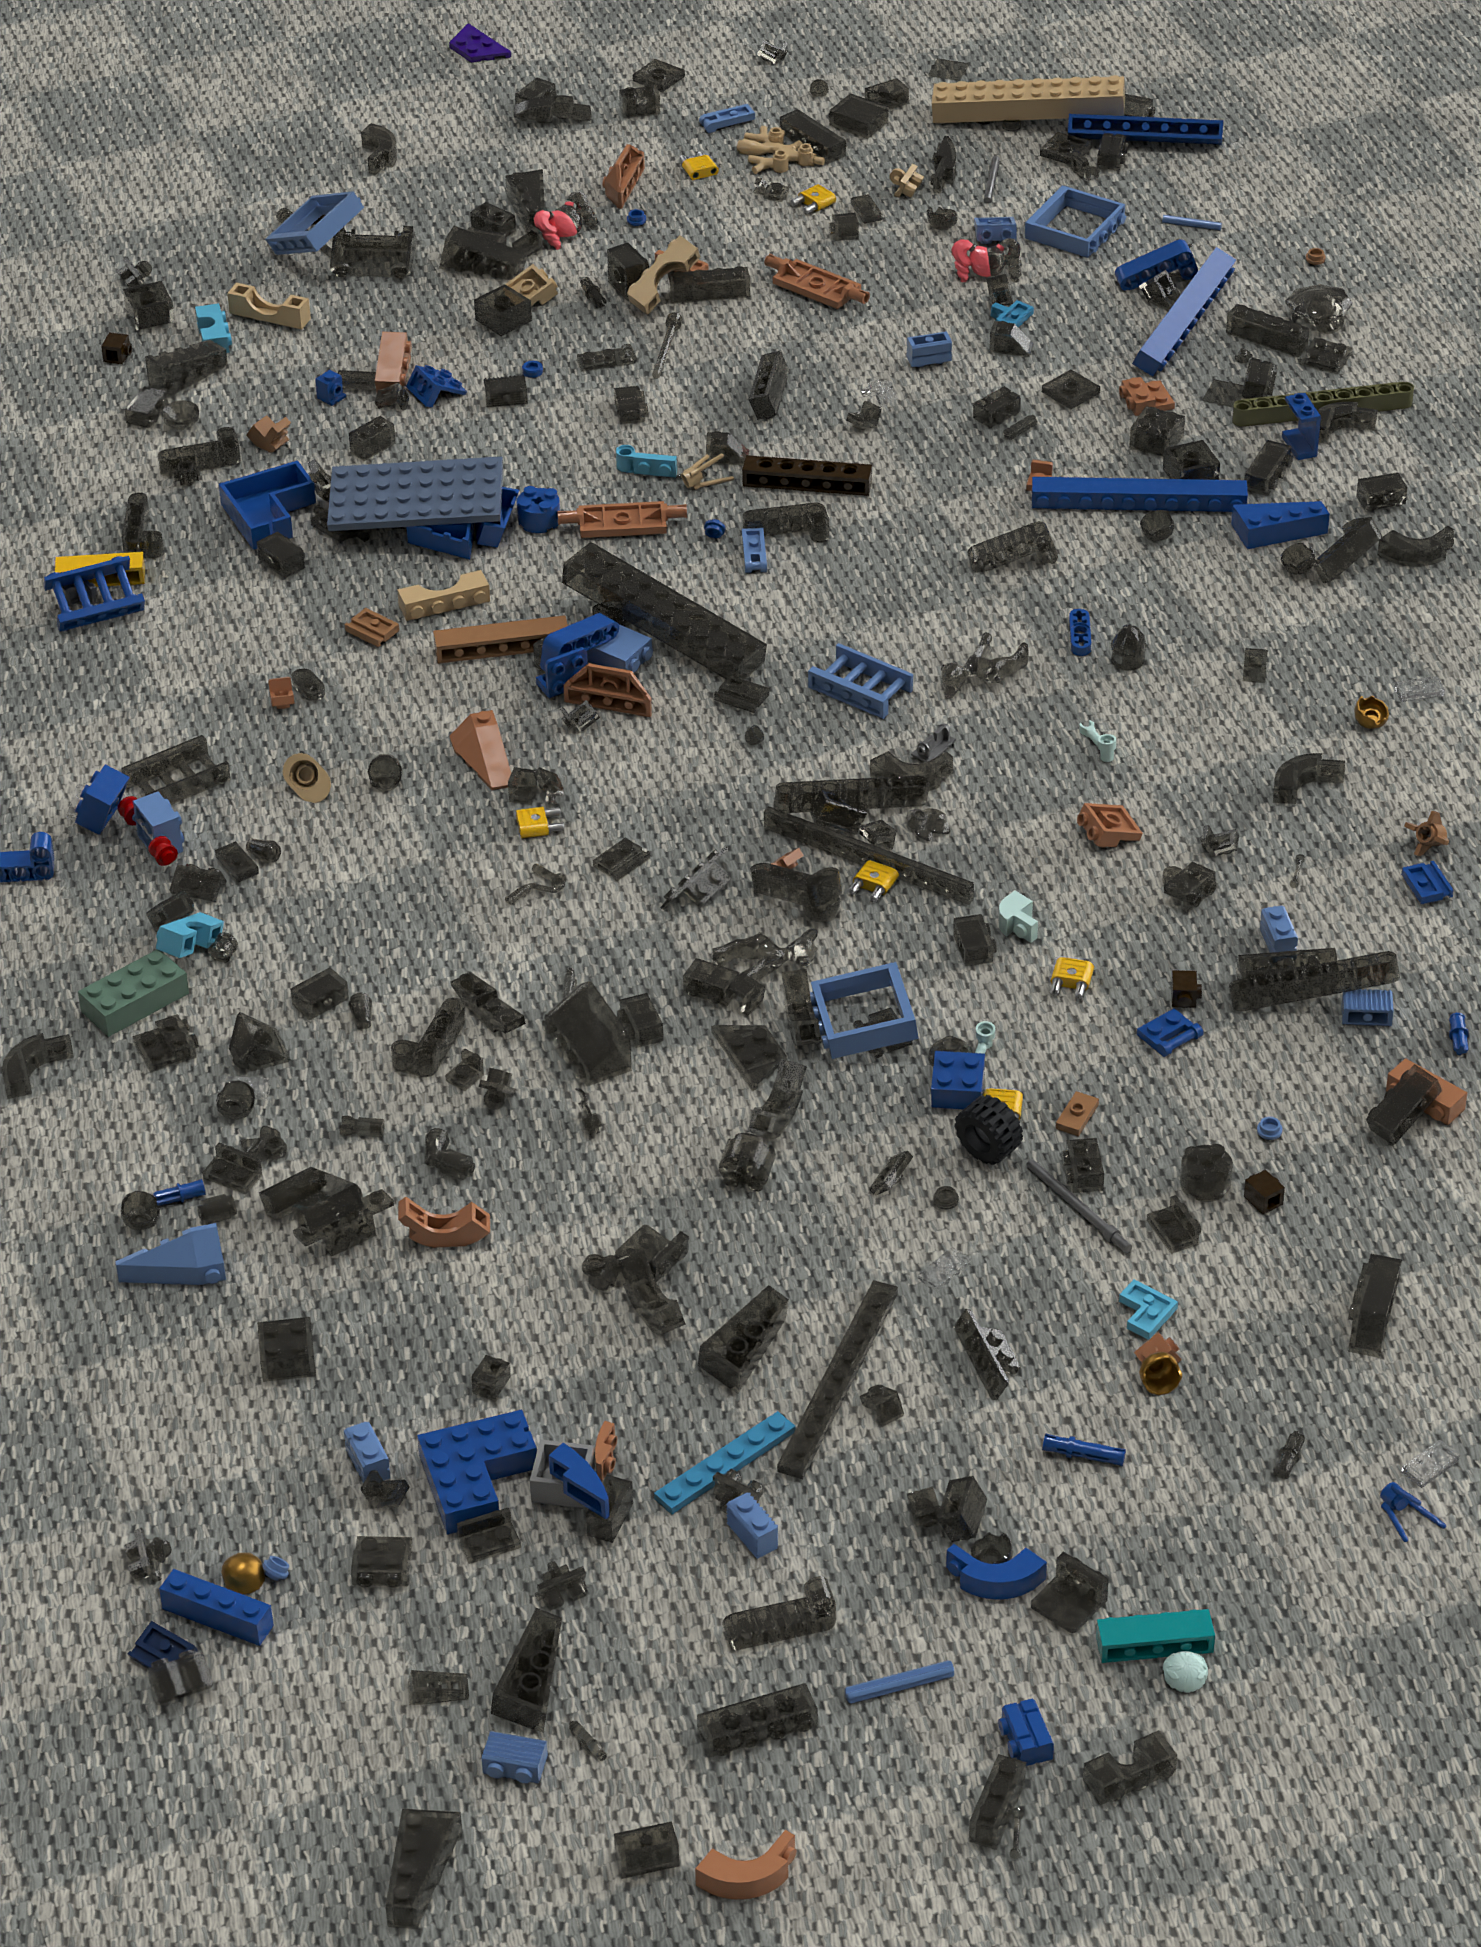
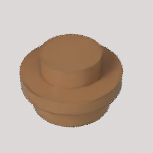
(1315, 256)

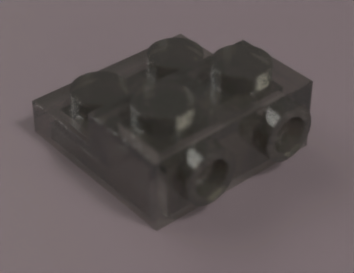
(167, 1043)
(381, 1561)

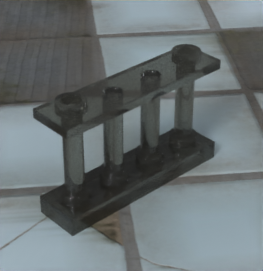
(178, 758)

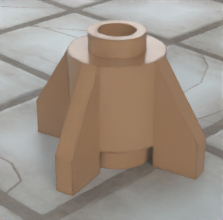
(1429, 833)

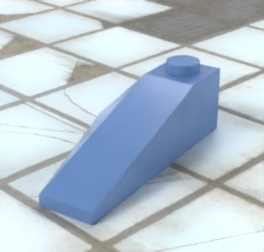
(187, 1260)

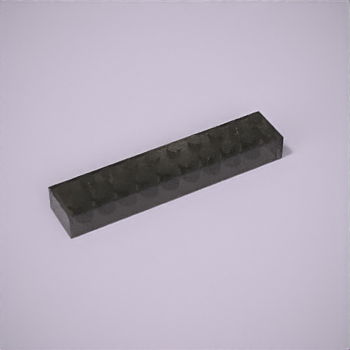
(663, 613)

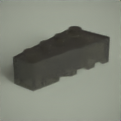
(526, 195)
(480, 255)
(184, 366)
(1373, 1304)
(742, 1341)
(528, 1677)
(420, 1856)

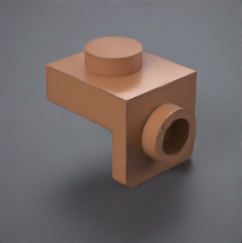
(281, 692)
(1158, 1344)

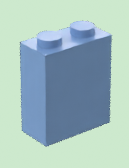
(624, 652)

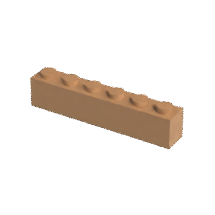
(493, 639)

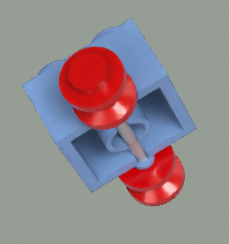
(156, 825)

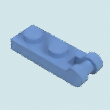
(726, 117)
(754, 549)

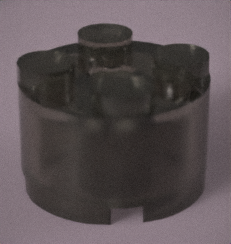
(746, 1161)
(1206, 1172)

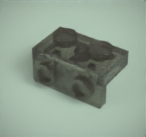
(1192, 885)

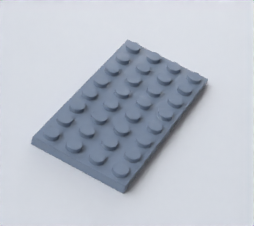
(415, 493)

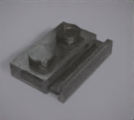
(741, 694)
(621, 859)

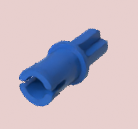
(1458, 1033)
(180, 1192)

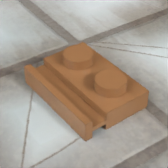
(372, 627)

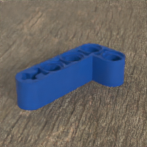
(1169, 258)
(585, 633)
(29, 864)

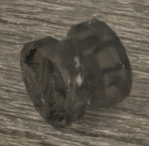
(223, 947)

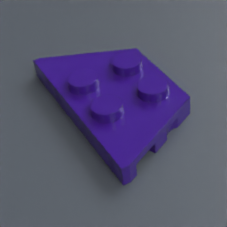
(476, 45)

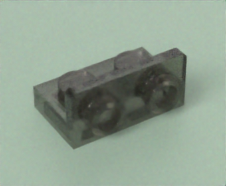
(197, 882)
(233, 1169)
(1175, 1226)
(487, 1535)

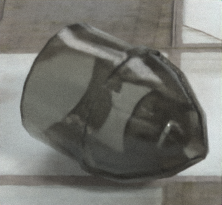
(1131, 645)

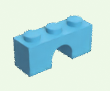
(213, 325)
(183, 934)

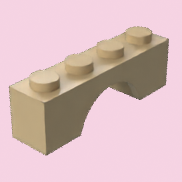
(679, 256)
(246, 302)
(420, 602)

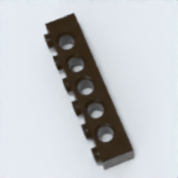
(807, 475)

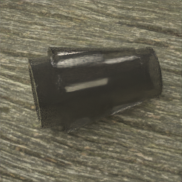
(264, 849)
(361, 1009)
(434, 1142)

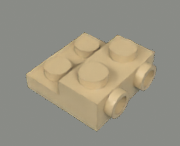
(534, 285)

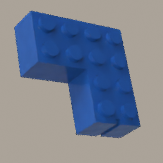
(263, 499)
(466, 1459)

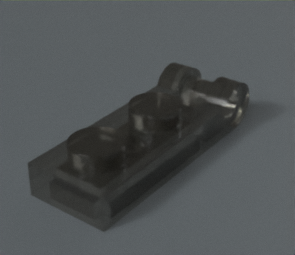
(607, 358)

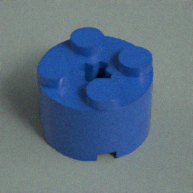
(538, 509)

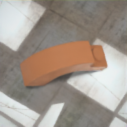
(446, 1230)
(748, 1878)

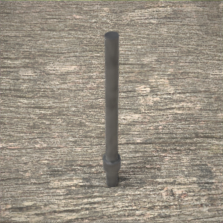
(1109, 1232)

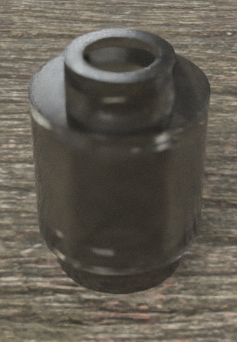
(455, 1164)
(216, 1208)

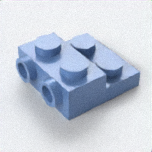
(995, 229)

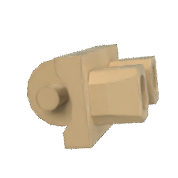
(908, 181)

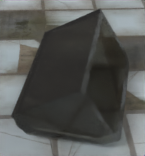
(589, 1035)

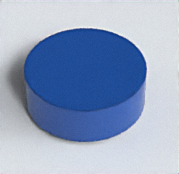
(532, 369)

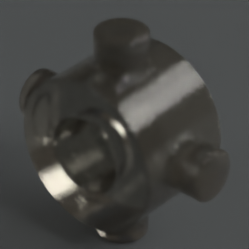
(1243, 356)

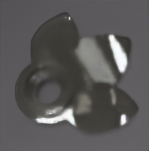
(927, 822)
(589, 1120)
(268, 1146)
(603, 1271)

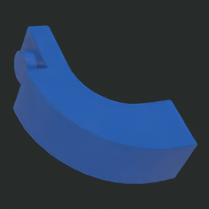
(997, 1580)

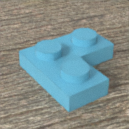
(1151, 1308)

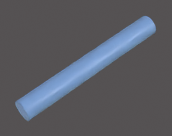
(1192, 222)

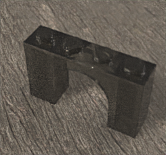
(313, 1197)

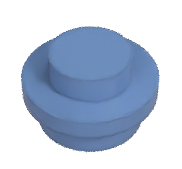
(1269, 1128)
(276, 1568)

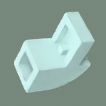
(1016, 917)

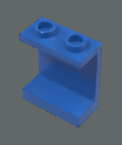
(1305, 438)

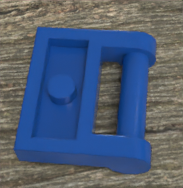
(1167, 1026)

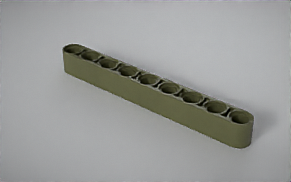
(1276, 410)

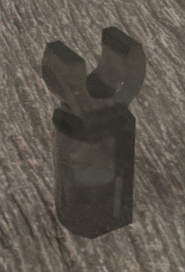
(362, 1126)

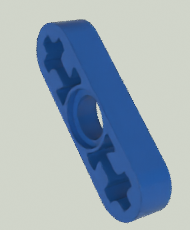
(1083, 626)

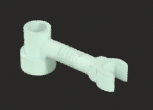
(1106, 743)
(985, 1034)

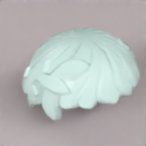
(1185, 1671)

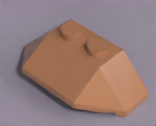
(624, 175)
(609, 690)

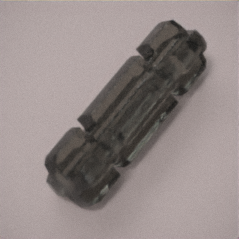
(1020, 427)

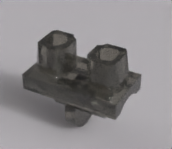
(132, 274)
(497, 1085)
(729, 1487)
(150, 1555)
(558, 1580)

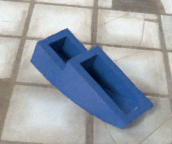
(579, 1479)

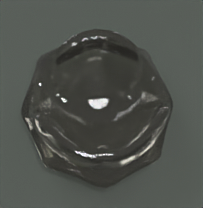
(1320, 306)

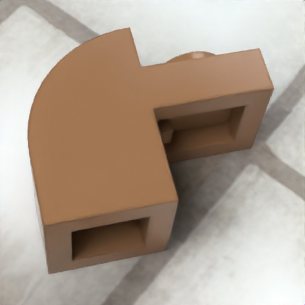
(269, 435)

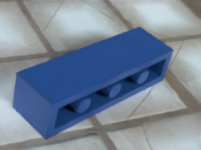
(216, 1607)

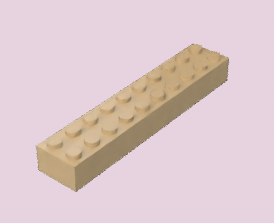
(1027, 99)

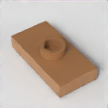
(1077, 1113)

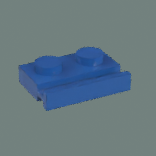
(1427, 882)

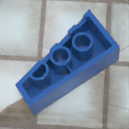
(1278, 522)

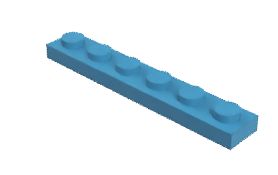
(731, 1456)

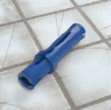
(1082, 1449)

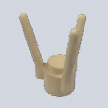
(692, 476)

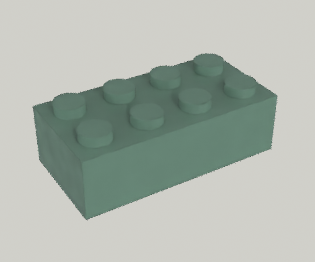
(133, 992)

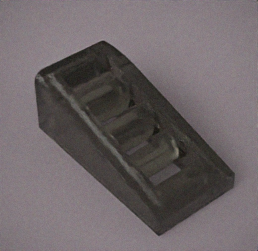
(425, 1695)

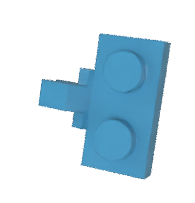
(1016, 313)

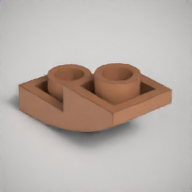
(604, 1448)

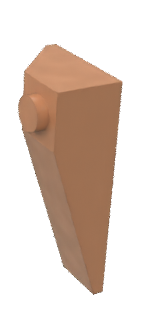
(482, 748)

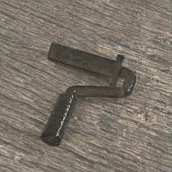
(557, 882)

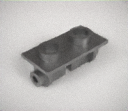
(934, 744)

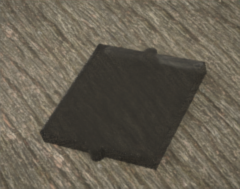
(948, 69)
(1223, 393)

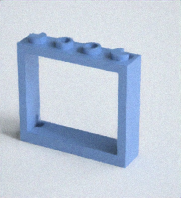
(1037, 229)
(291, 234)
(870, 1036)

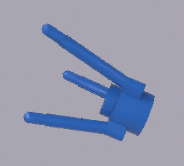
(1397, 1499)

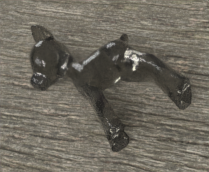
(981, 667)
(771, 956)

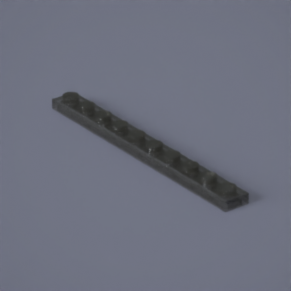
(861, 852)
(837, 1380)

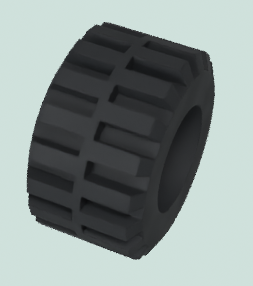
(988, 1129)

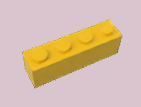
(135, 574)

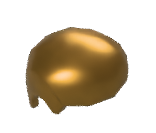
(1371, 712)
(1160, 1373)
(243, 1573)

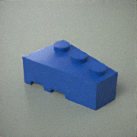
(491, 532)
(445, 538)

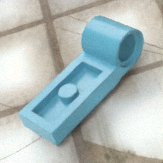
(647, 464)

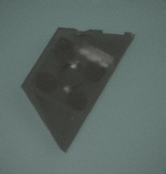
(750, 1050)

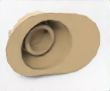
(306, 777)

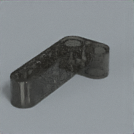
(206, 455)
(791, 519)
(135, 534)
(1358, 538)
(1013, 546)
(796, 886)
(426, 1056)
(783, 1619)

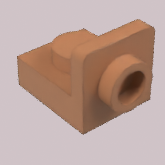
(1039, 469)

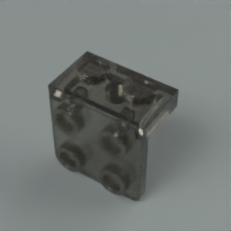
(659, 1250)
(1072, 1594)

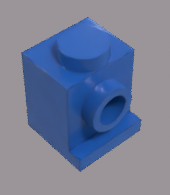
(329, 387)

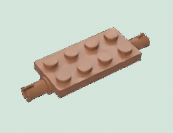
(815, 282)
(622, 518)

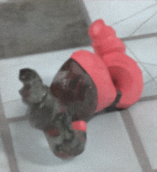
(566, 219)
(987, 260)

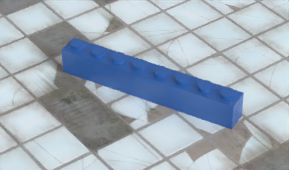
(1147, 128)

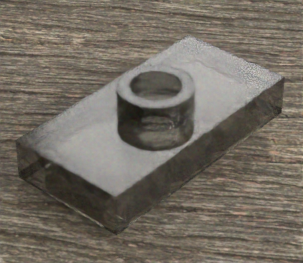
(866, 208)
(358, 379)
(891, 1173)

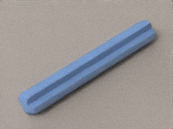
(899, 1681)

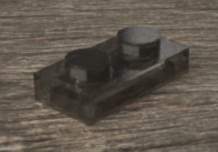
(236, 861)

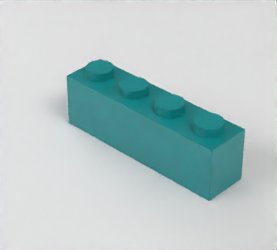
(1154, 1635)

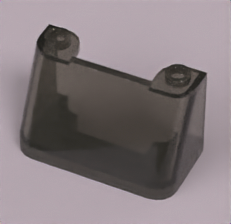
(373, 254)

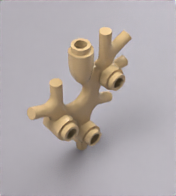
(773, 142)

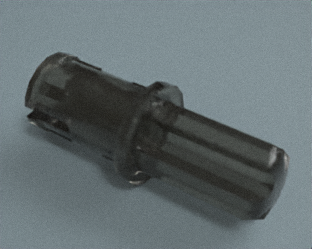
(592, 292)
(1289, 1455)

